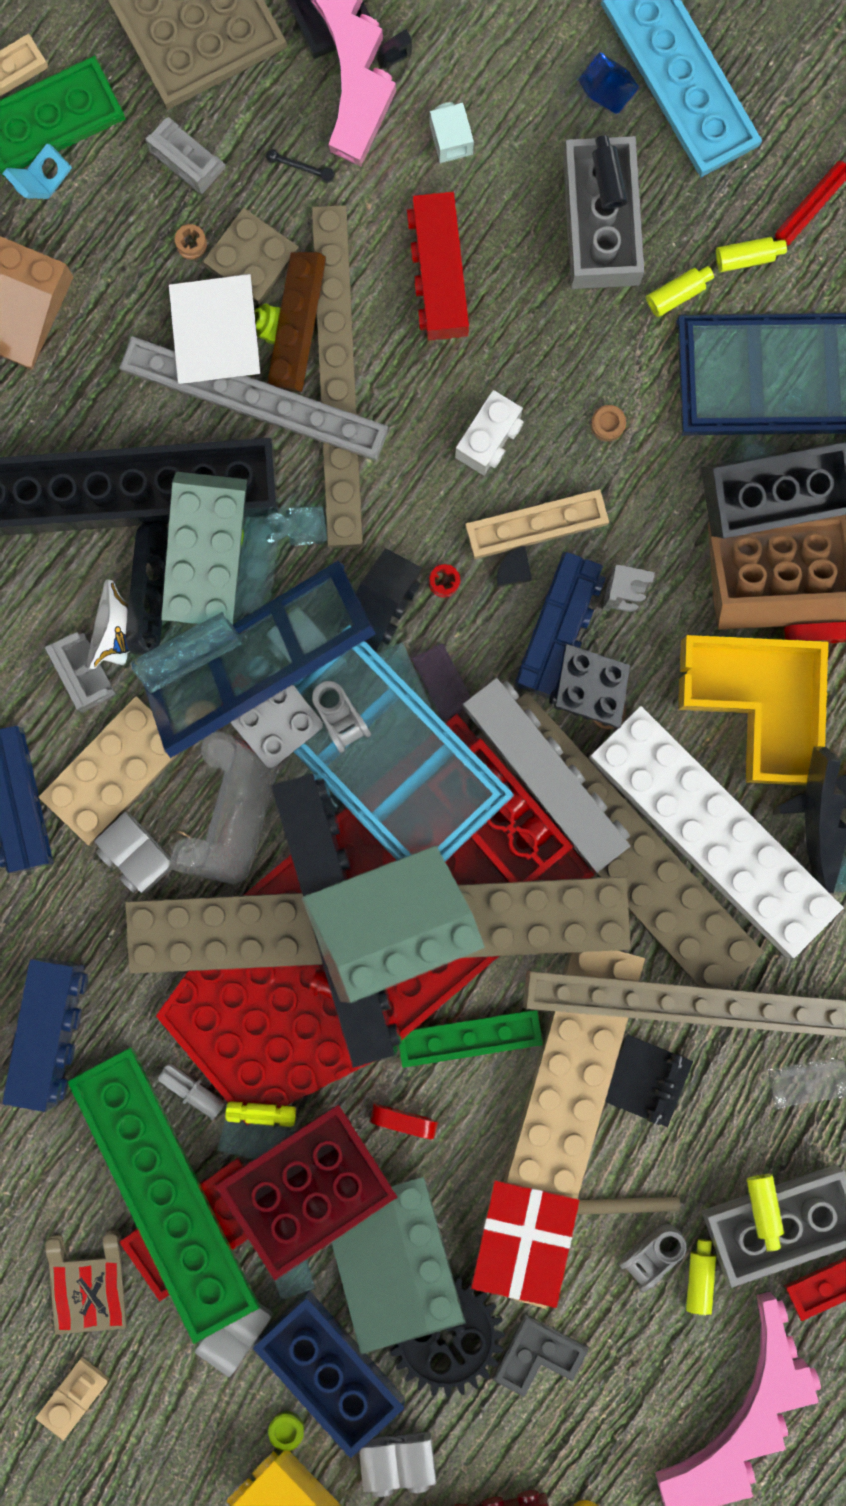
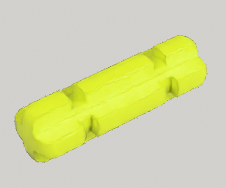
(260, 1114)

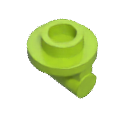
(266, 322)

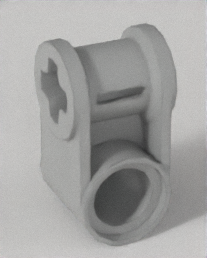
(341, 717)
(652, 1258)

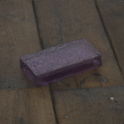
(442, 681)

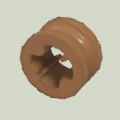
(193, 230)

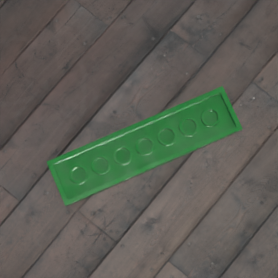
(163, 1195)

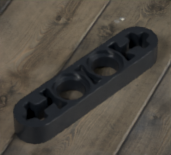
(150, 548)

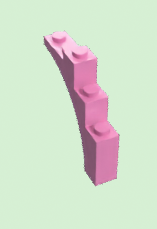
(364, 93)
(779, 1385)

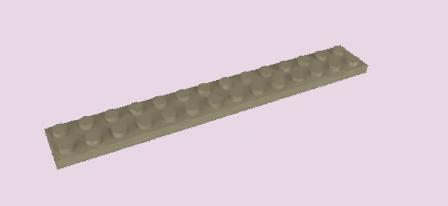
(278, 931)

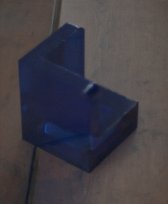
(608, 83)

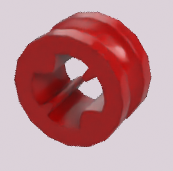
(448, 571)

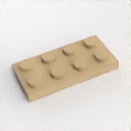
(109, 773)

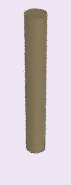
(629, 1205)

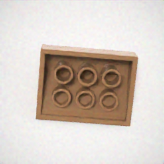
(29, 300)
(780, 575)

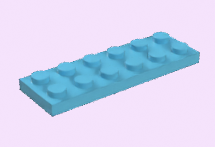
(684, 80)

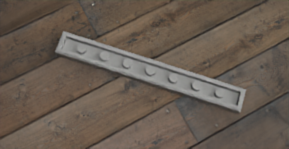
(261, 402)

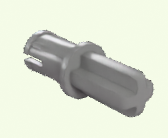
(191, 1091)

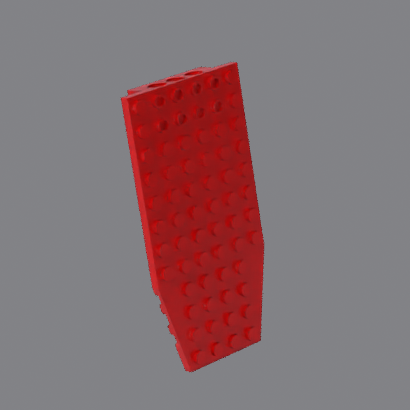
(272, 1039)

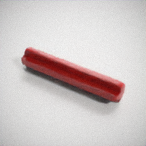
(812, 203)

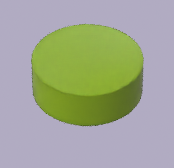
(286, 1431)

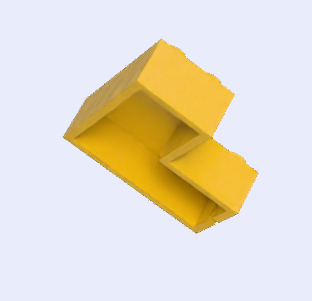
(772, 681)

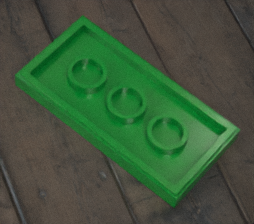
(56, 113)

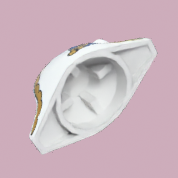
(109, 631)

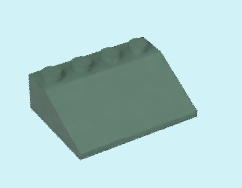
(392, 924)
(398, 1272)

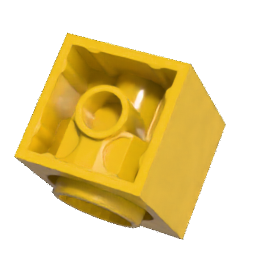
(282, 1482)

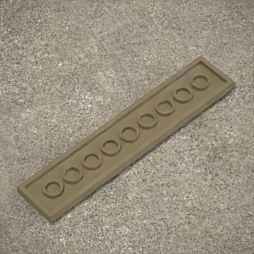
(659, 886)

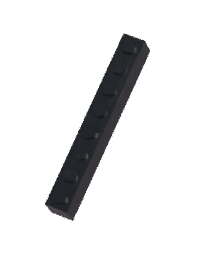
(319, 865)

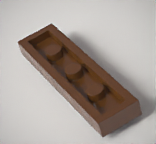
(296, 320)

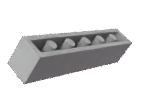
(546, 776)

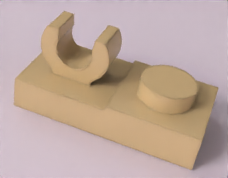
(72, 1398)

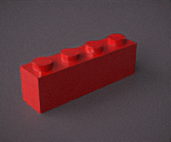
(439, 266)

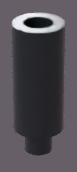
(609, 174)

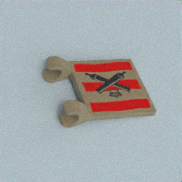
(87, 1291)

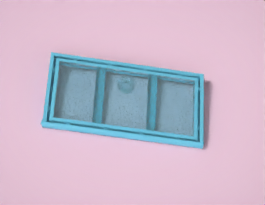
(413, 775)

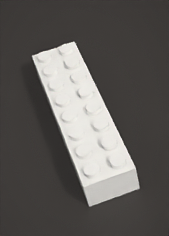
(715, 833)

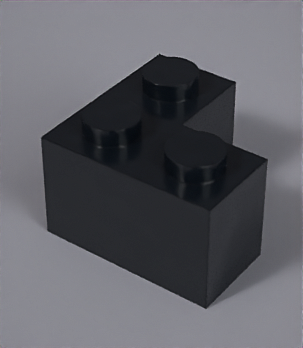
(387, 593)

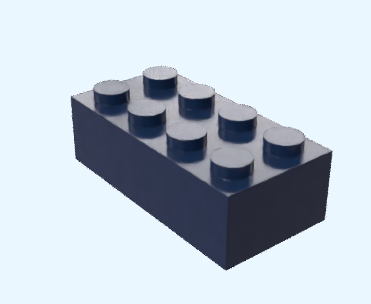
(45, 1034)
(329, 1374)

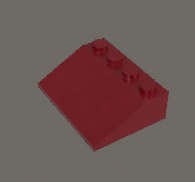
(306, 1191)

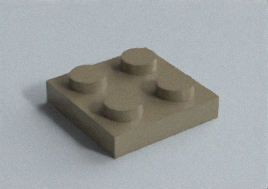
(252, 249)

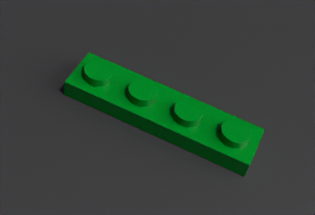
(471, 1038)

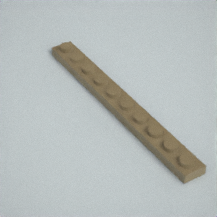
(337, 374)
(684, 1003)

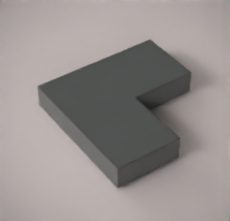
(537, 1345)

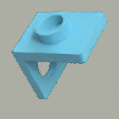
(32, 182)

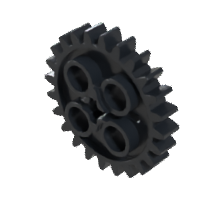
(418, 1352)

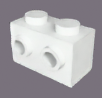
(489, 432)

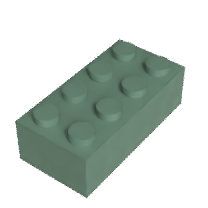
(203, 547)

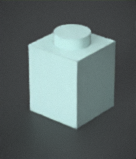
(451, 132)

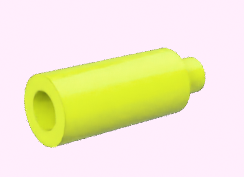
(749, 253)
(678, 290)
(766, 1210)
(701, 1279)

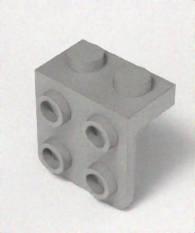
(278, 726)

